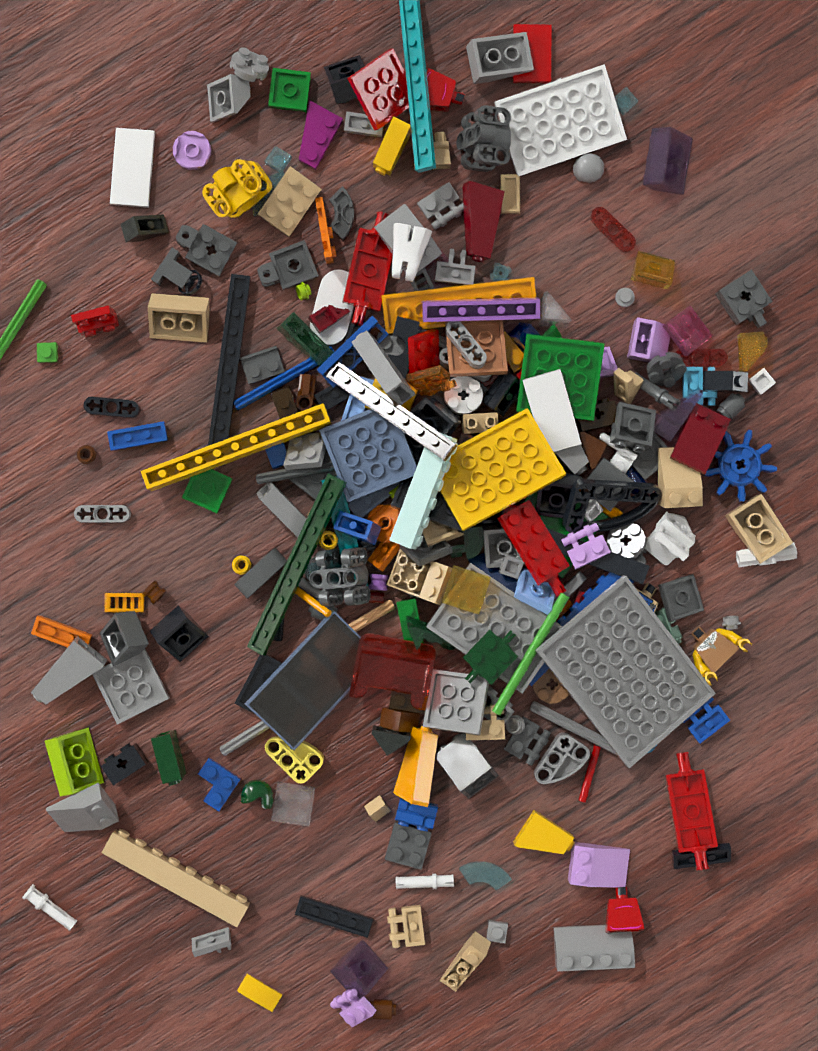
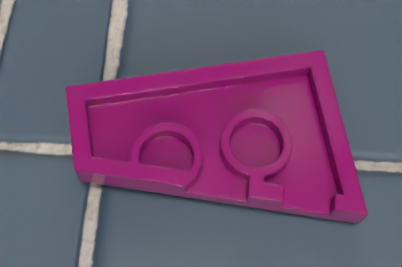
(318, 134)

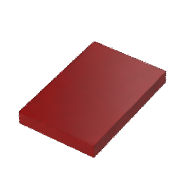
(540, 47)

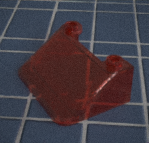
(393, 666)

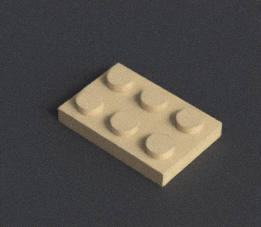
(289, 201)

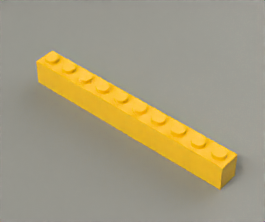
(236, 447)

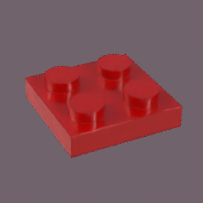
(423, 350)

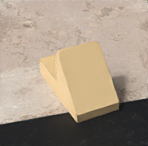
(626, 385)

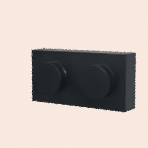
(331, 396)

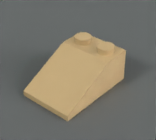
(677, 482)
(759, 528)

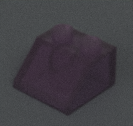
(359, 969)

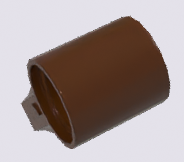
(306, 390)

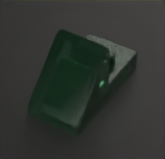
(419, 632)

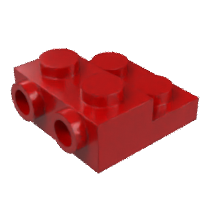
(95, 320)

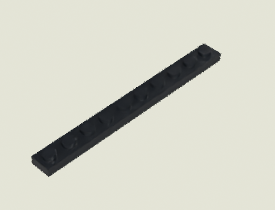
(229, 358)

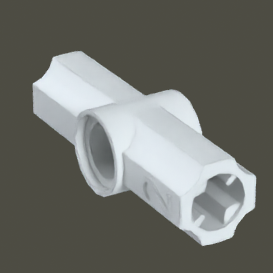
(746, 558)

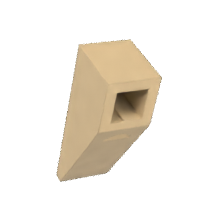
(466, 961)

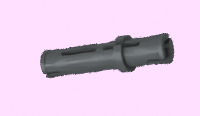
(659, 394)

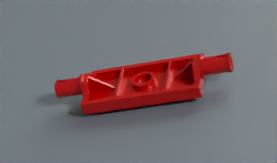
(367, 272)
(534, 544)
(691, 811)

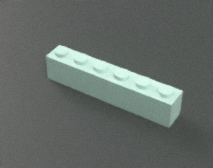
(420, 498)

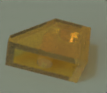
(750, 348)

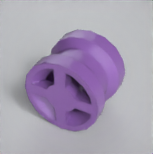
(378, 582)

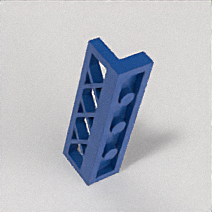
(345, 348)

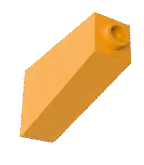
(417, 767)

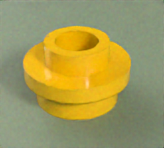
(246, 560)

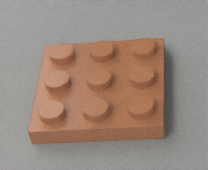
(491, 338)

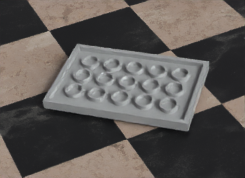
(499, 614)

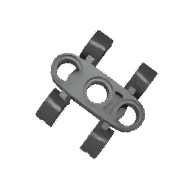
(484, 138)
(339, 577)

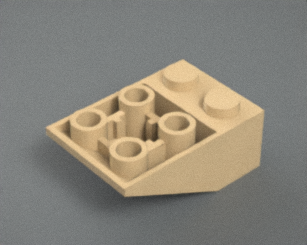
(424, 581)

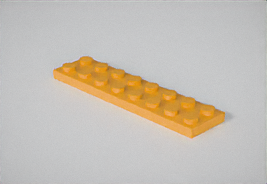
(410, 303)

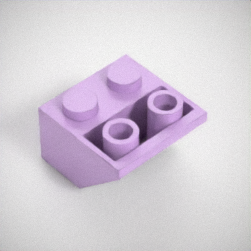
(648, 340)

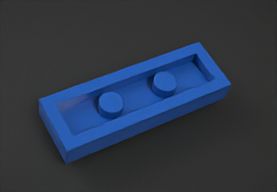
(137, 436)

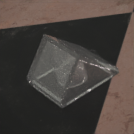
(552, 313)

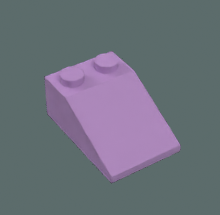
(598, 865)

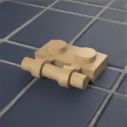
(491, 729)
(412, 925)

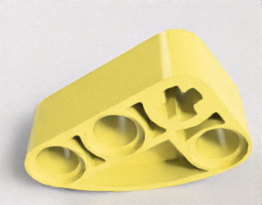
(300, 757)

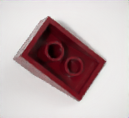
(700, 438)

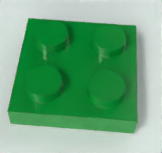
(289, 89)
(208, 489)

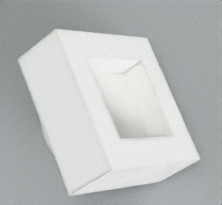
(761, 381)

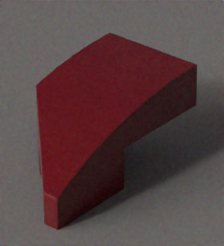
(327, 317)

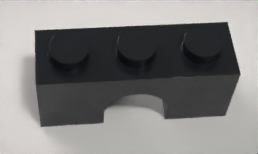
(403, 329)

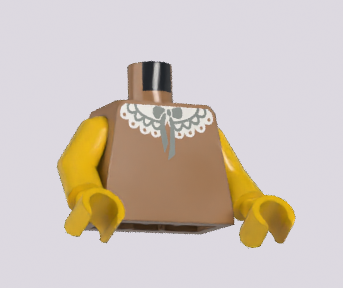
(714, 649)

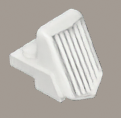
(670, 539)

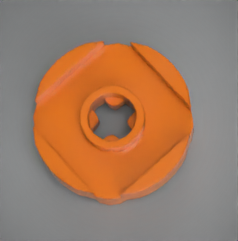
(381, 513)

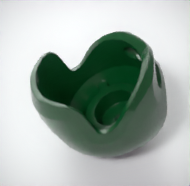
(256, 789)

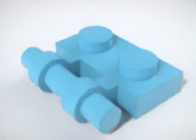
(693, 380)

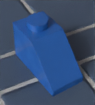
(357, 527)

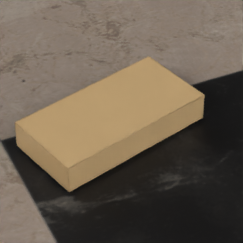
(511, 199)

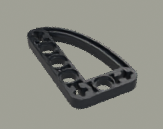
(648, 503)

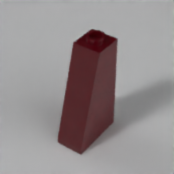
(481, 218)

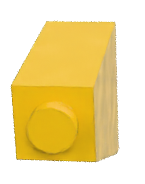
(392, 146)
(543, 835)

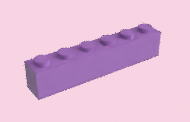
(480, 309)

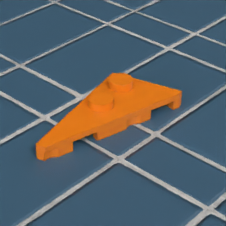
(326, 232)

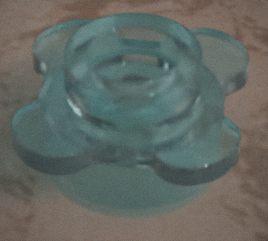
(506, 270)

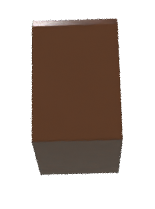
(593, 449)
(399, 720)

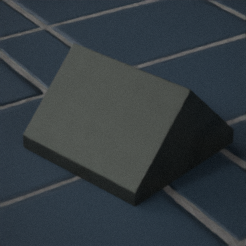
(390, 739)

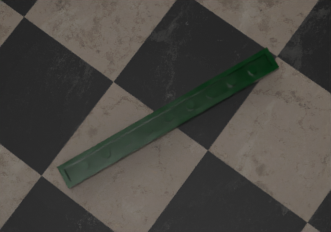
(296, 564)

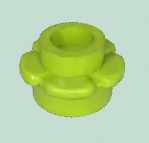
(303, 291)

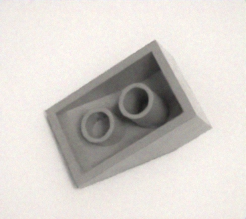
(499, 57)
(405, 216)
(85, 810)

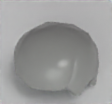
(588, 168)

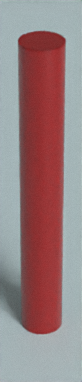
(589, 773)

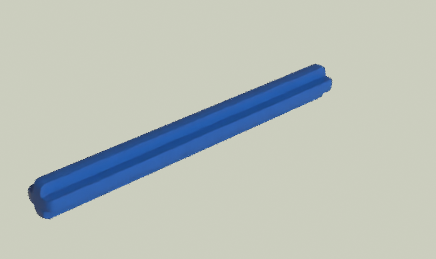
(275, 383)

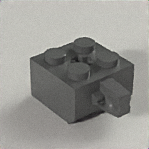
(745, 309)

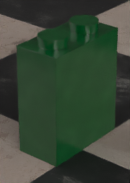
(169, 757)

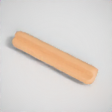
(372, 615)

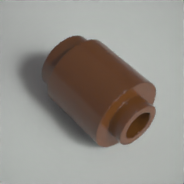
(384, 1008)

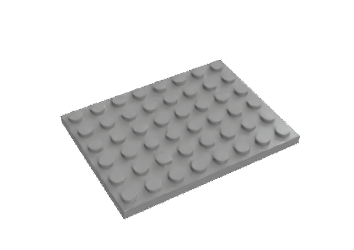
(625, 671)

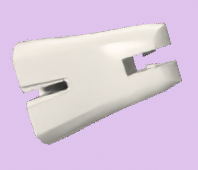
(408, 249)

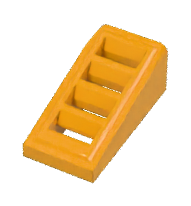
(107, 602)

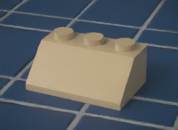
(178, 317)

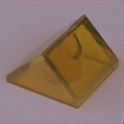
(653, 270)

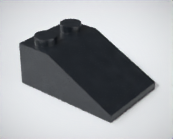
(437, 417)

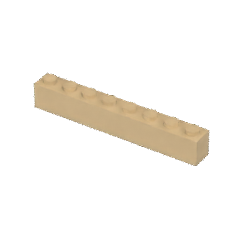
(175, 877)

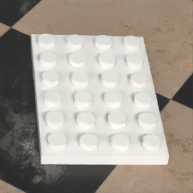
(562, 120)

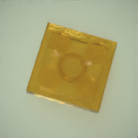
(466, 589)

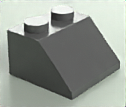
(123, 637)

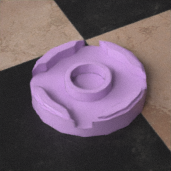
(192, 150)

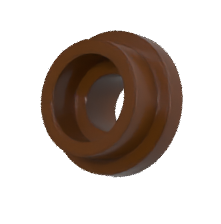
(80, 454)

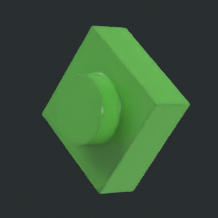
(47, 352)

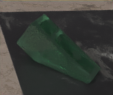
(304, 339)

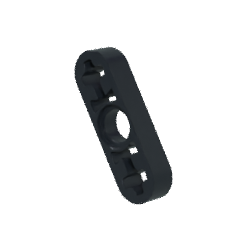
(97, 411)

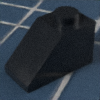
(725, 381)

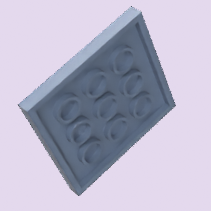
(368, 453)

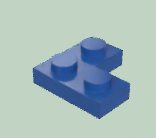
(222, 780)

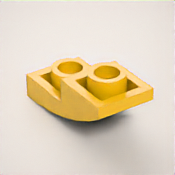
(259, 992)

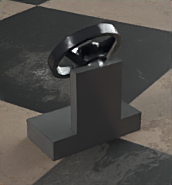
(177, 274)

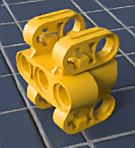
(236, 189)

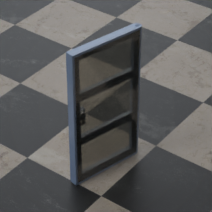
(308, 682)

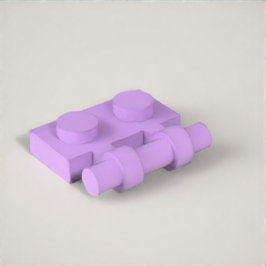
(588, 551)
(357, 1011)

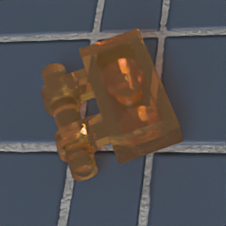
(431, 380)

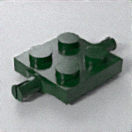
(490, 656)

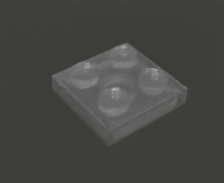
(293, 804)

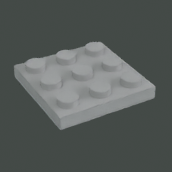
(130, 686)
(456, 703)

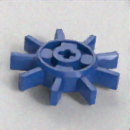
(750, 462)

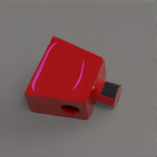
(442, 91)
(623, 913)

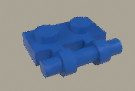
(708, 723)

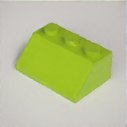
(74, 761)

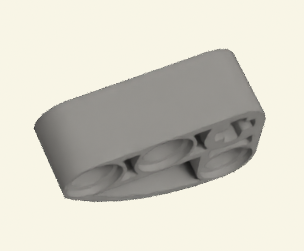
(567, 762)

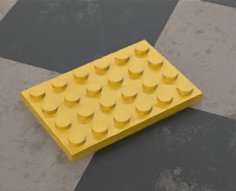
(499, 469)

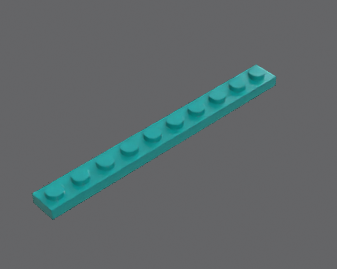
(417, 85)

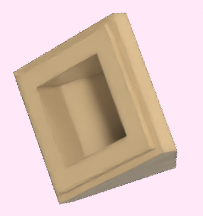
(377, 808)

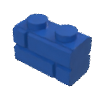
(416, 815)

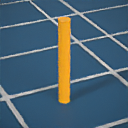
(313, 602)

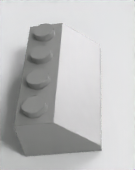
(592, 948)

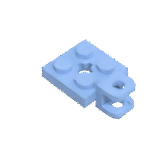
(541, 599)

